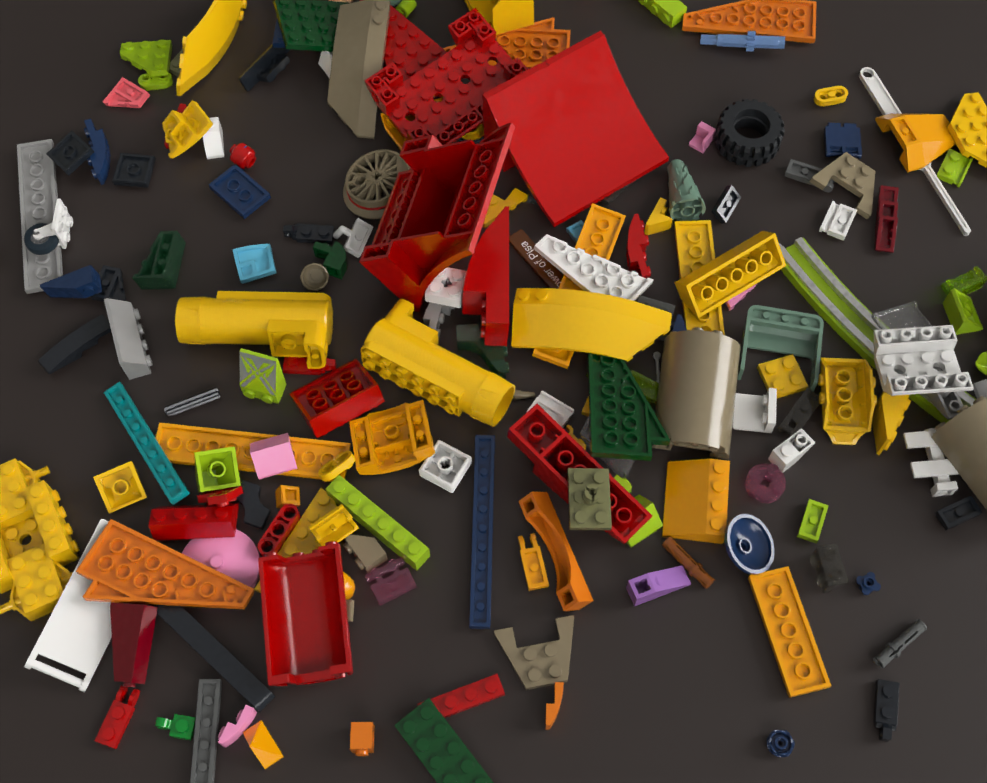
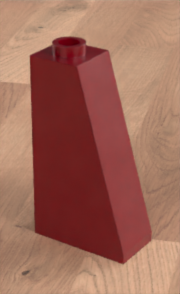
(131, 641)

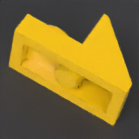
(658, 221)

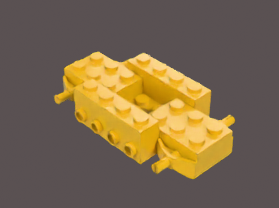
(35, 569)

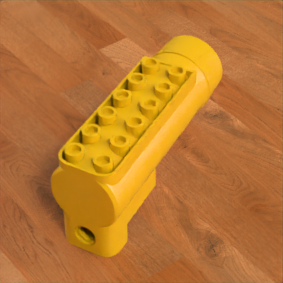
(287, 321)
(411, 357)

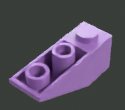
(656, 584)

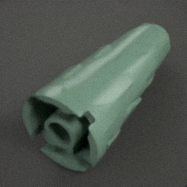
(684, 196)

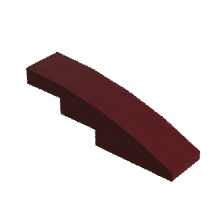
(886, 219)

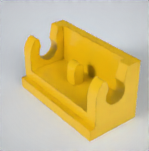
(333, 526)

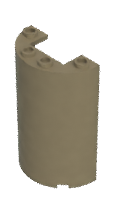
(698, 390)
(965, 445)

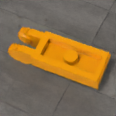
(533, 564)

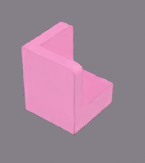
(703, 137)

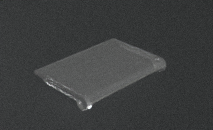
(900, 317)

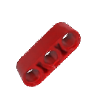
(279, 522)

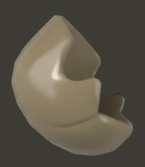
(314, 276)

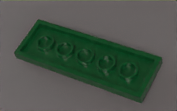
(440, 746)

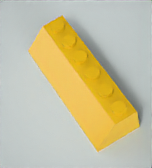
(731, 273)

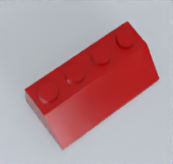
(193, 521)

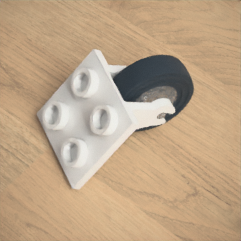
(44, 237)

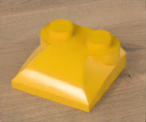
(120, 487)

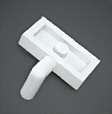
(356, 238)

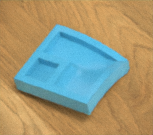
(254, 262)

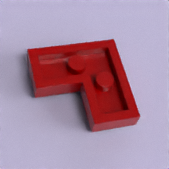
(221, 496)

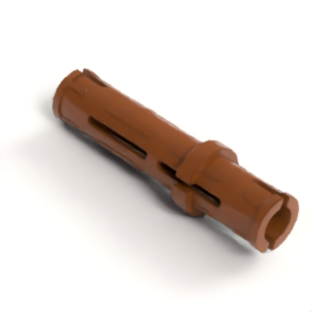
(695, 569)

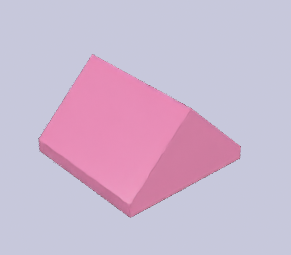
(273, 456)

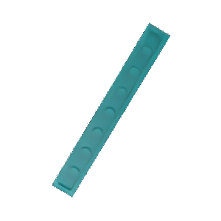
(146, 443)

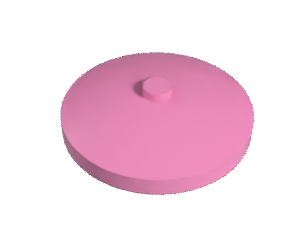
(229, 555)

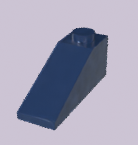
(76, 284)

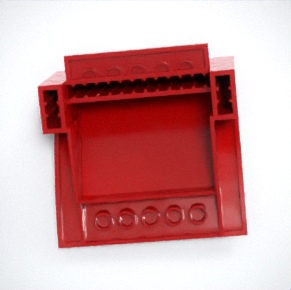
(573, 129)
(435, 211)

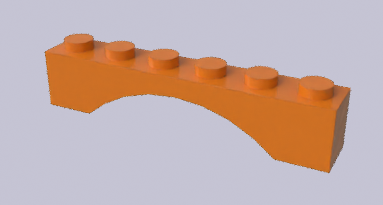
(571, 585)

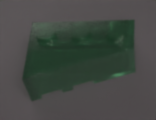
(163, 262)

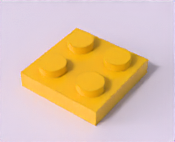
(784, 375)

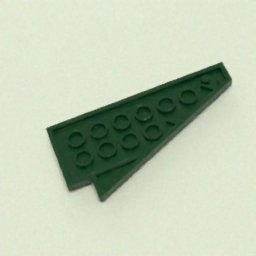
(619, 413)

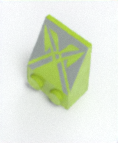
(261, 377)

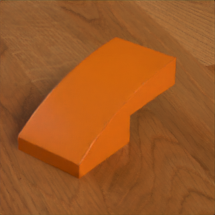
(552, 709)

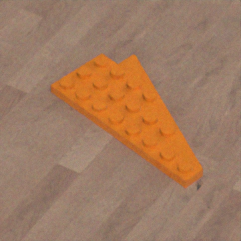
(767, 17)
(532, 43)
(143, 571)

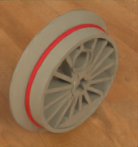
(370, 183)

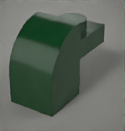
(334, 257)

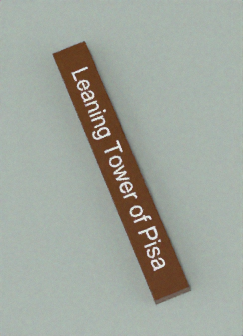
(544, 269)

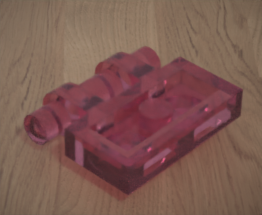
(392, 586)

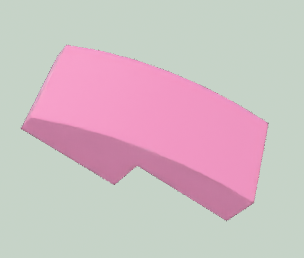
(232, 732)

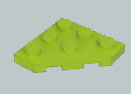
(148, 55)

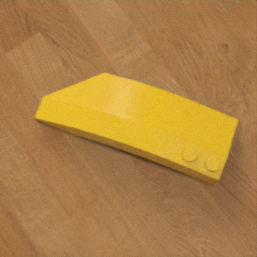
(208, 42)
(585, 322)

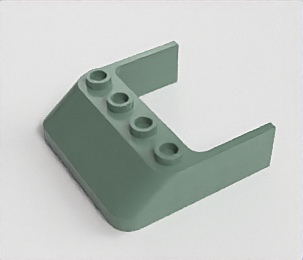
(783, 333)

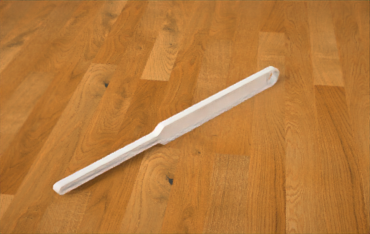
(886, 106)

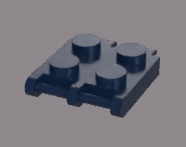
(842, 140)

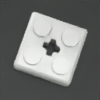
(450, 295)
(448, 477)

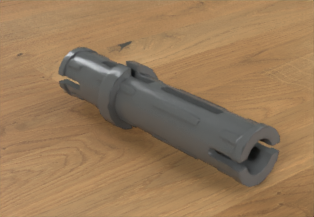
(894, 648)

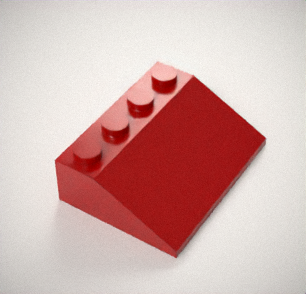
(337, 397)

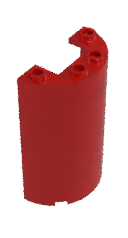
(305, 617)

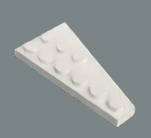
(590, 271)

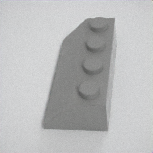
(128, 338)

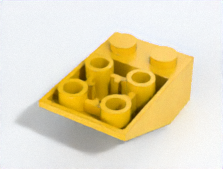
(887, 418)

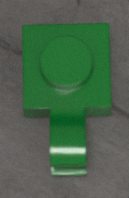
(180, 727)

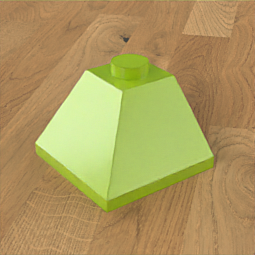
(216, 469)

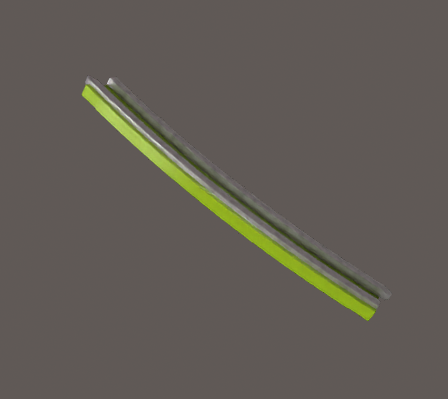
(842, 309)

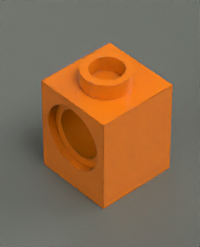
(362, 738)

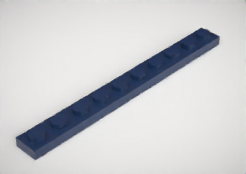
(482, 533)

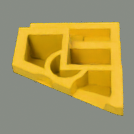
(185, 128)

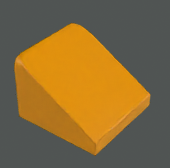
(287, 495)

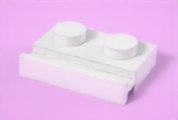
(838, 220)
(556, 409)

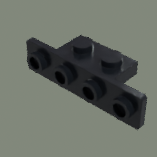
(265, 67)

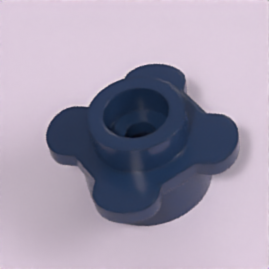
(862, 583)

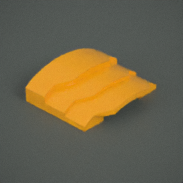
(391, 439)

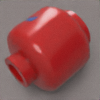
(242, 155)

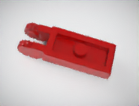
(117, 718)

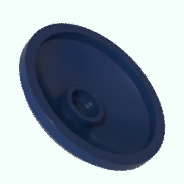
(749, 544)

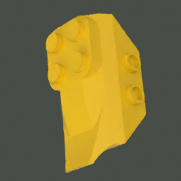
(846, 398)

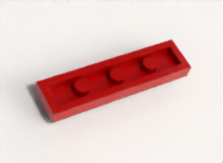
(468, 696)

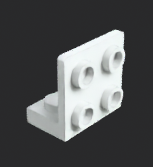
(755, 412)

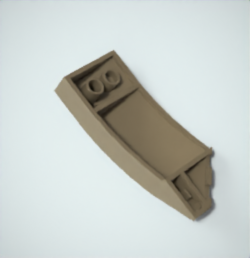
(356, 57)

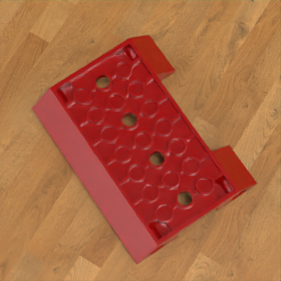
(461, 103)

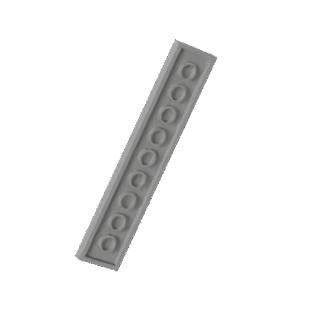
(37, 206)

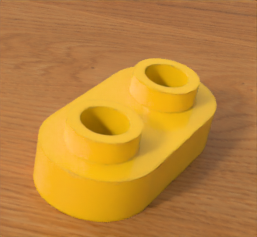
(828, 95)
(336, 466)

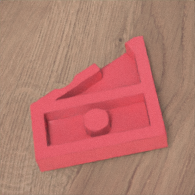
(126, 95)

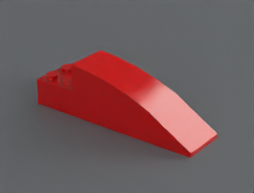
(488, 282)
(555, 452)

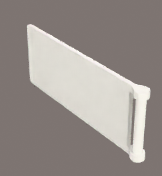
(76, 629)

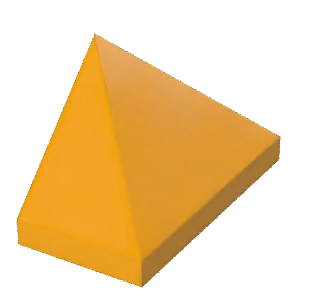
(263, 744)

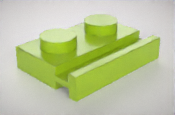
(954, 168)

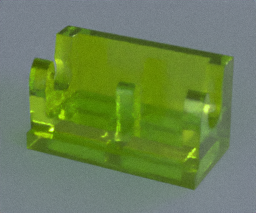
(967, 282)

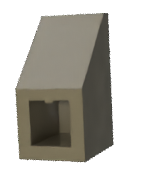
(366, 550)

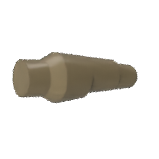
(523, 395)

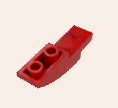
(636, 248)

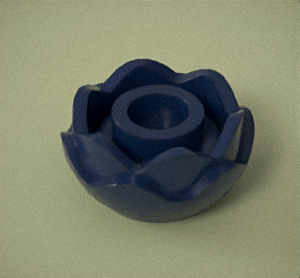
(787, 743)

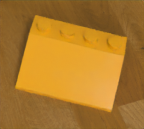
(696, 500)

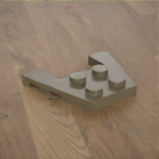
(852, 176)
(540, 663)

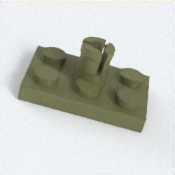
(589, 499)

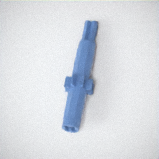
(749, 41)

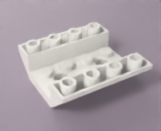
(916, 353)

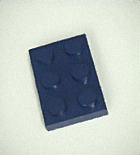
(239, 191)

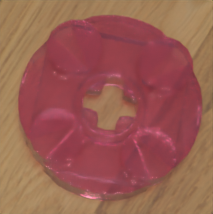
(761, 492)

